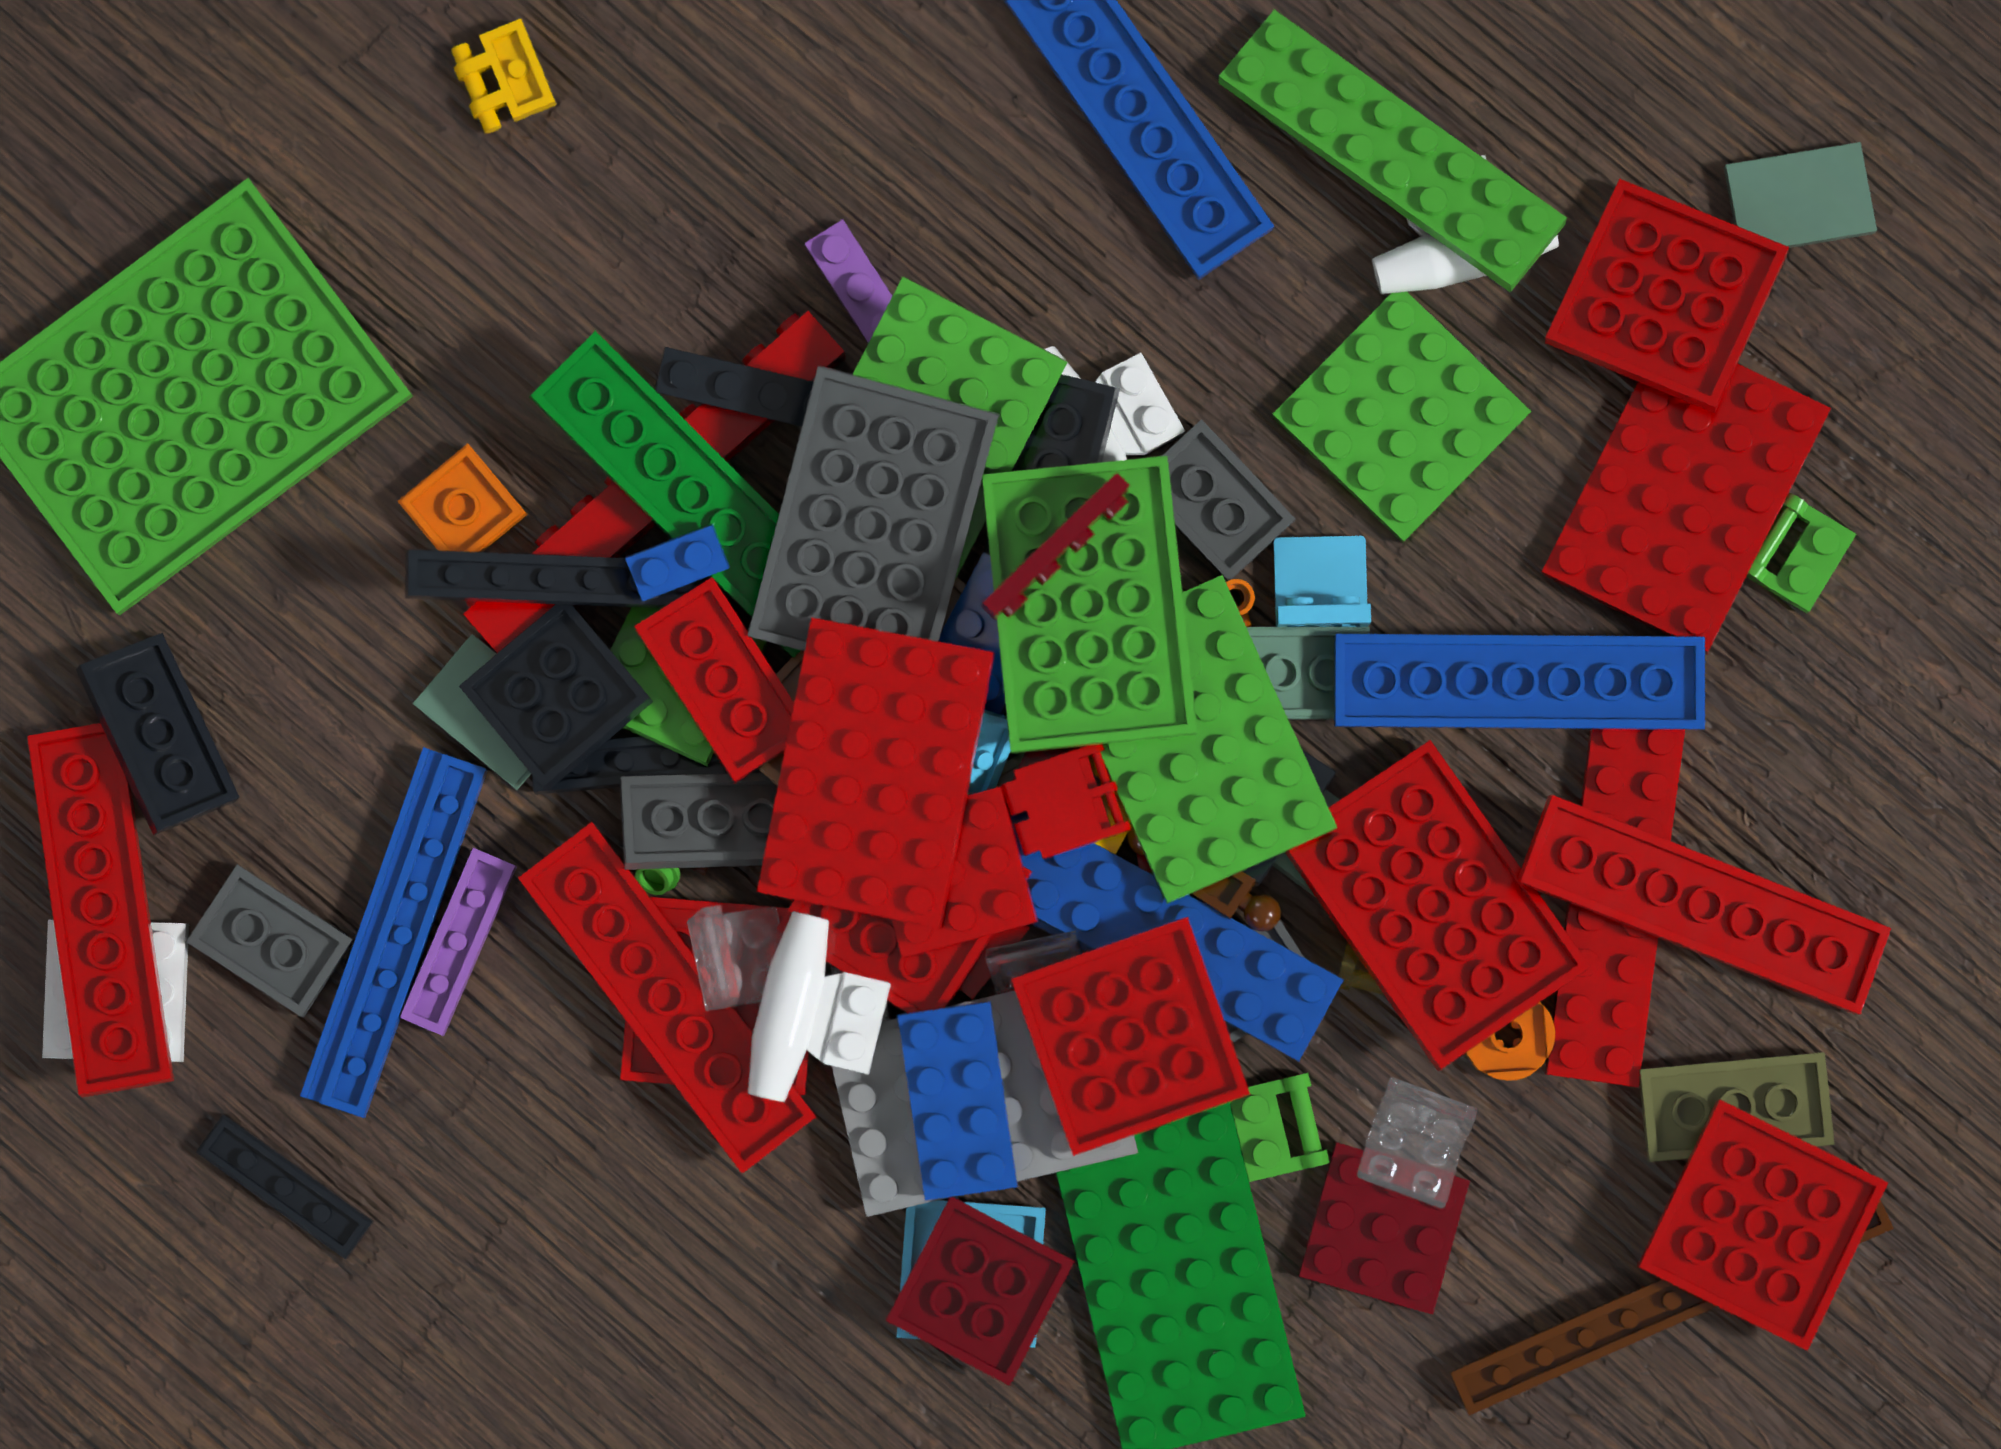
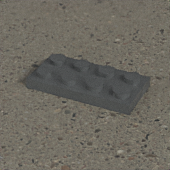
(695, 820)

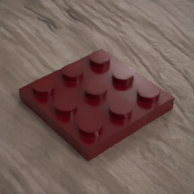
(1380, 1238)
(980, 1290)

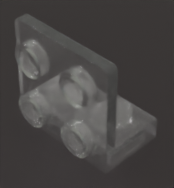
(733, 954)
(1416, 1142)

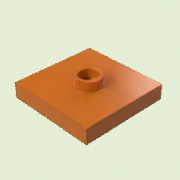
(462, 505)

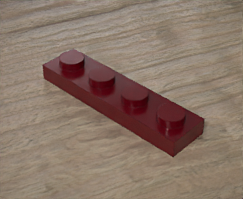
(1043, 562)

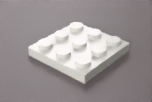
(172, 962)

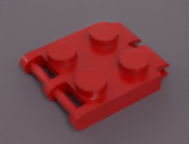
(1064, 803)

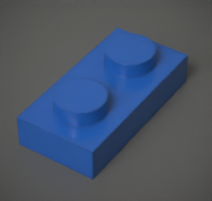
(677, 562)

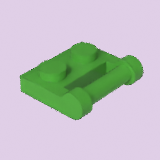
(1809, 561)
(1263, 1133)

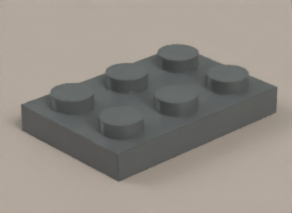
(1221, 502)
(270, 941)

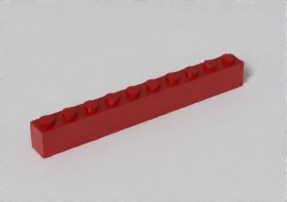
(614, 522)

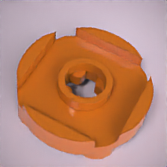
(1527, 1051)

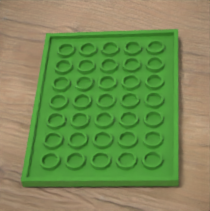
(188, 396)

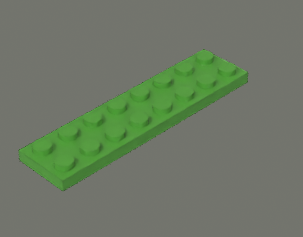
(1392, 150)

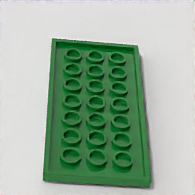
(1181, 1287)

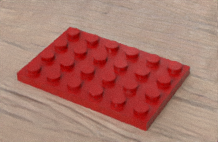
(1685, 502)
(876, 772)
(1436, 907)

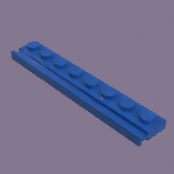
(394, 932)

